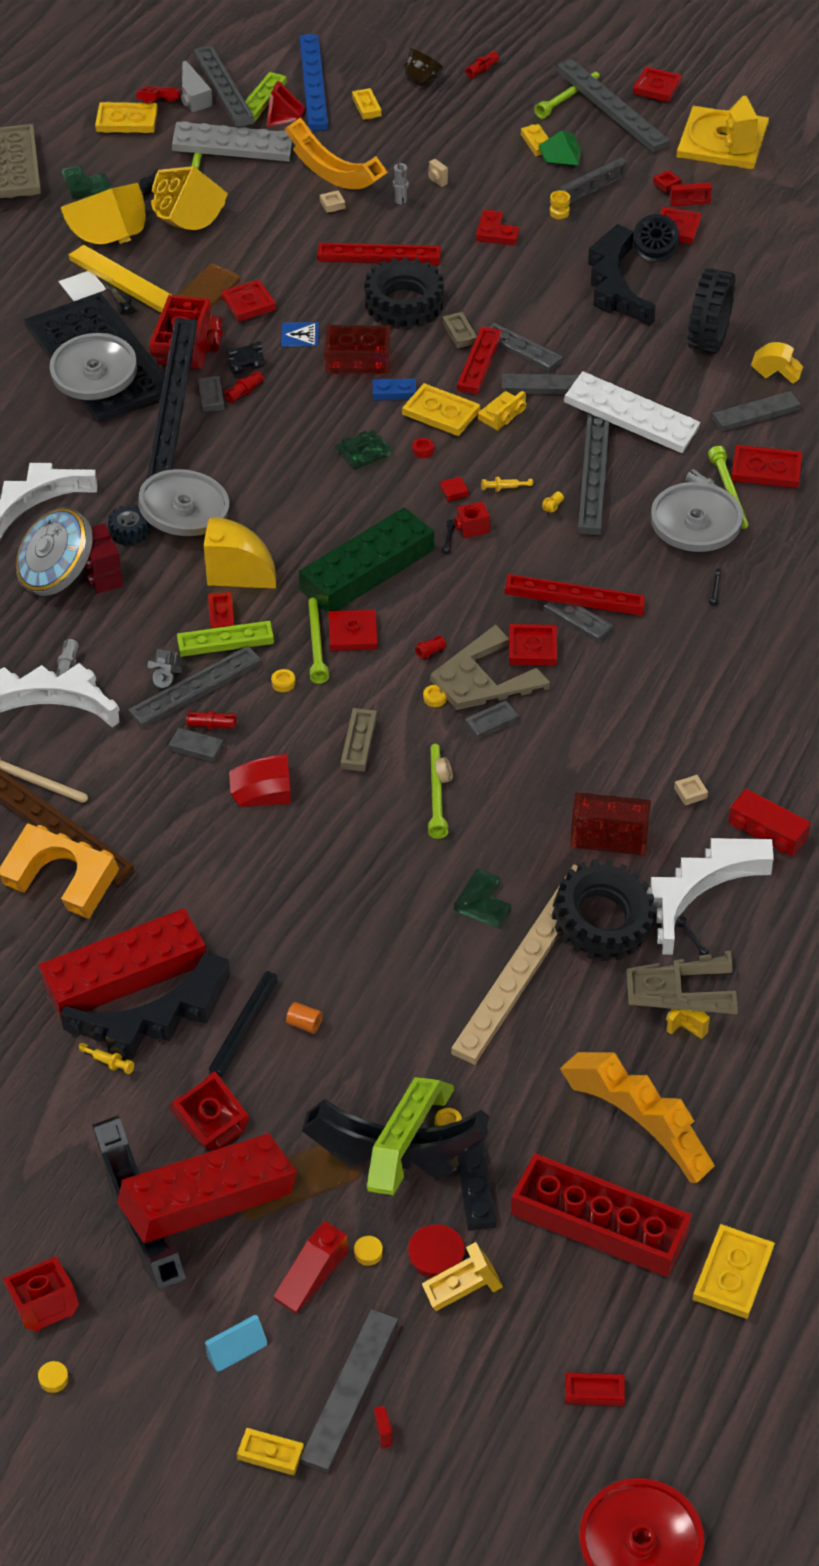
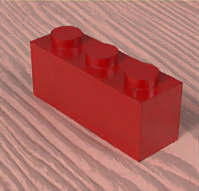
(769, 821)

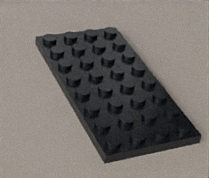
(96, 315)

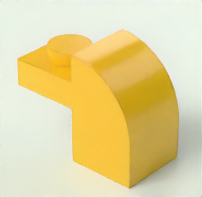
(777, 357)

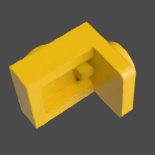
(694, 1021)

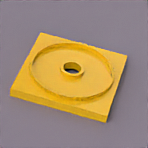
(703, 143)

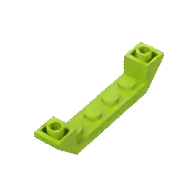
(386, 1165)

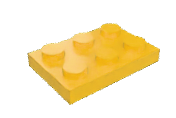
(126, 117)
(441, 409)
(733, 1271)

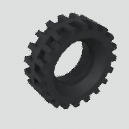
(404, 276)
(711, 310)
(608, 883)

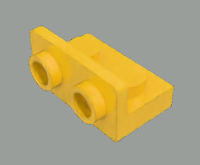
(503, 409)

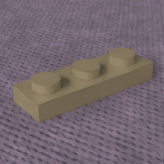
(358, 739)

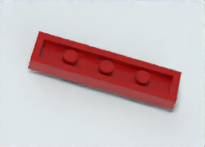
(479, 360)

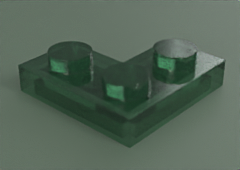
(82, 186)
(478, 902)

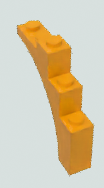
(663, 1118)

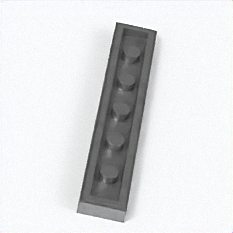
(194, 687)
(349, 1391)

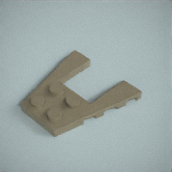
(470, 686)
(662, 985)

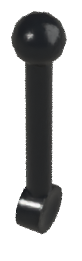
(450, 525)
(713, 600)
(682, 922)

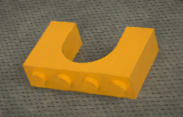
(39, 846)

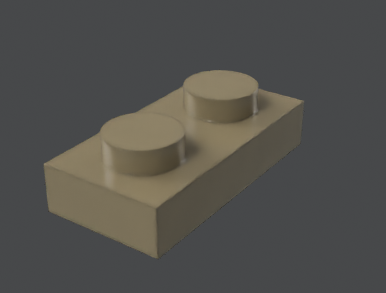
(459, 329)

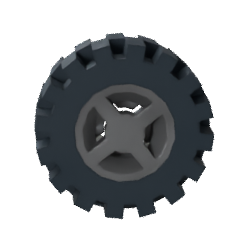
(128, 525)

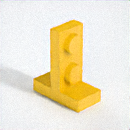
(462, 1279)

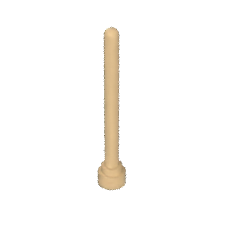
(43, 782)

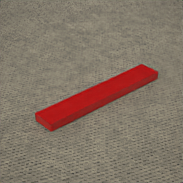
(377, 253)
(574, 594)

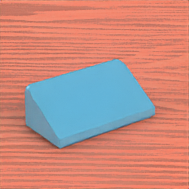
(236, 1343)

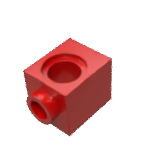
(472, 520)

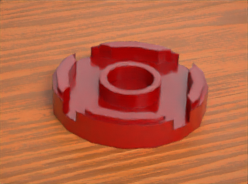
(435, 1249)

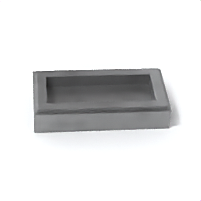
(211, 394)
(491, 720)
(196, 745)

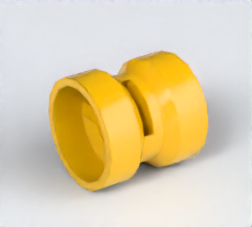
(559, 204)

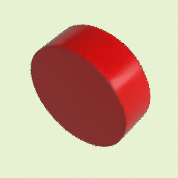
(423, 448)

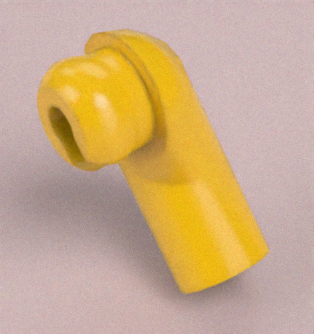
(551, 503)

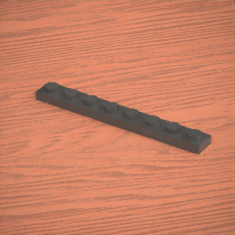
(224, 86)
(612, 106)
(593, 476)

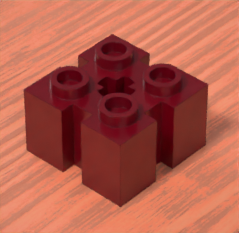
(103, 562)

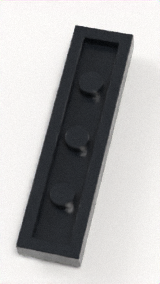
(476, 1188)

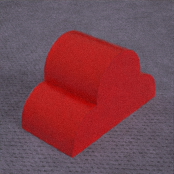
(182, 308)

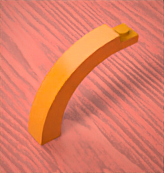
(328, 165)

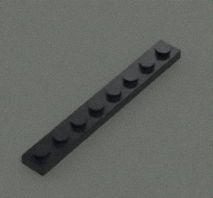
(173, 396)

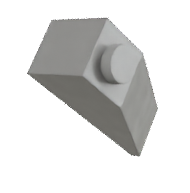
(196, 92)

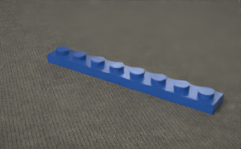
(313, 82)

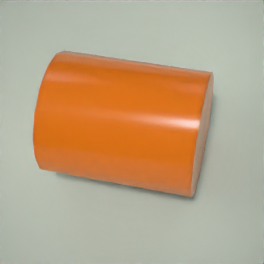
(304, 1017)

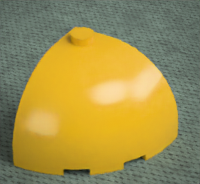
(186, 198)
(107, 215)
(236, 556)

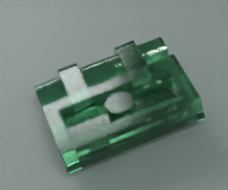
(363, 449)

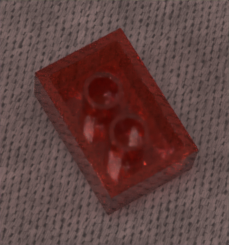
(357, 349)
(610, 823)

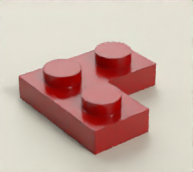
(151, 93)
(492, 231)

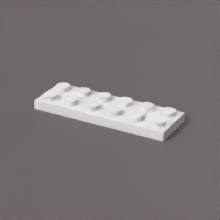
(632, 412)

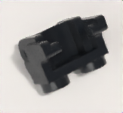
(245, 356)

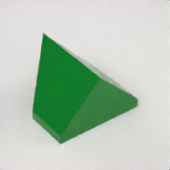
(561, 149)

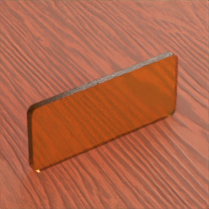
(210, 284)
(315, 1174)

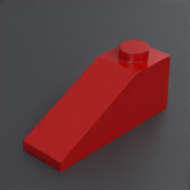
(312, 1266)

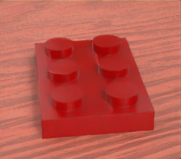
(766, 466)

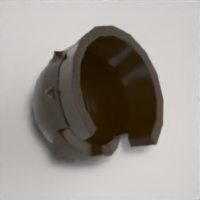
(421, 67)

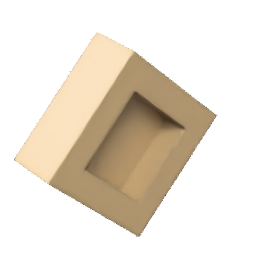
(438, 172)
(332, 201)
(691, 790)

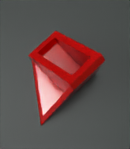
(283, 106)

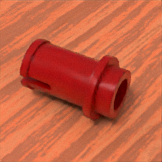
(425, 649)

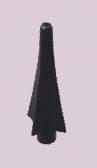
(122, 301)

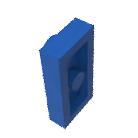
(393, 389)

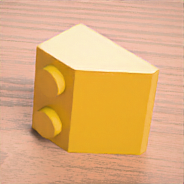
(741, 127)

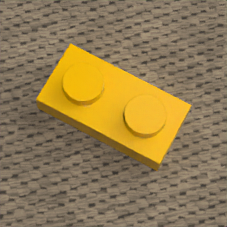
(366, 104)
(534, 137)
(270, 1451)

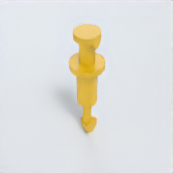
(502, 484)
(114, 1061)

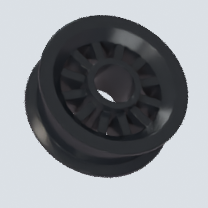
(656, 226)

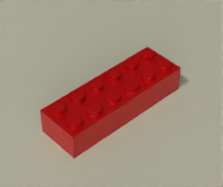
(123, 963)
(206, 1187)
(601, 1214)

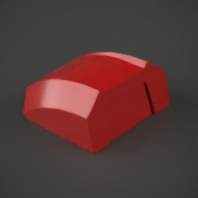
(261, 781)
(211, 1113)
(42, 1294)

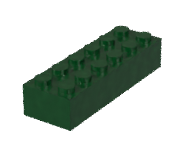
(366, 560)

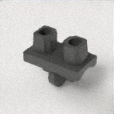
(165, 664)

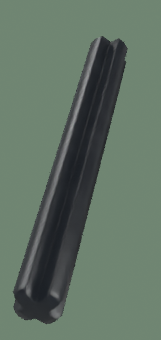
(243, 1023)

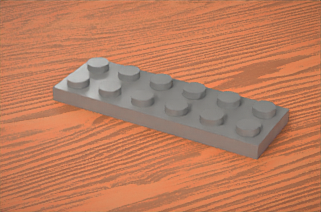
(232, 141)

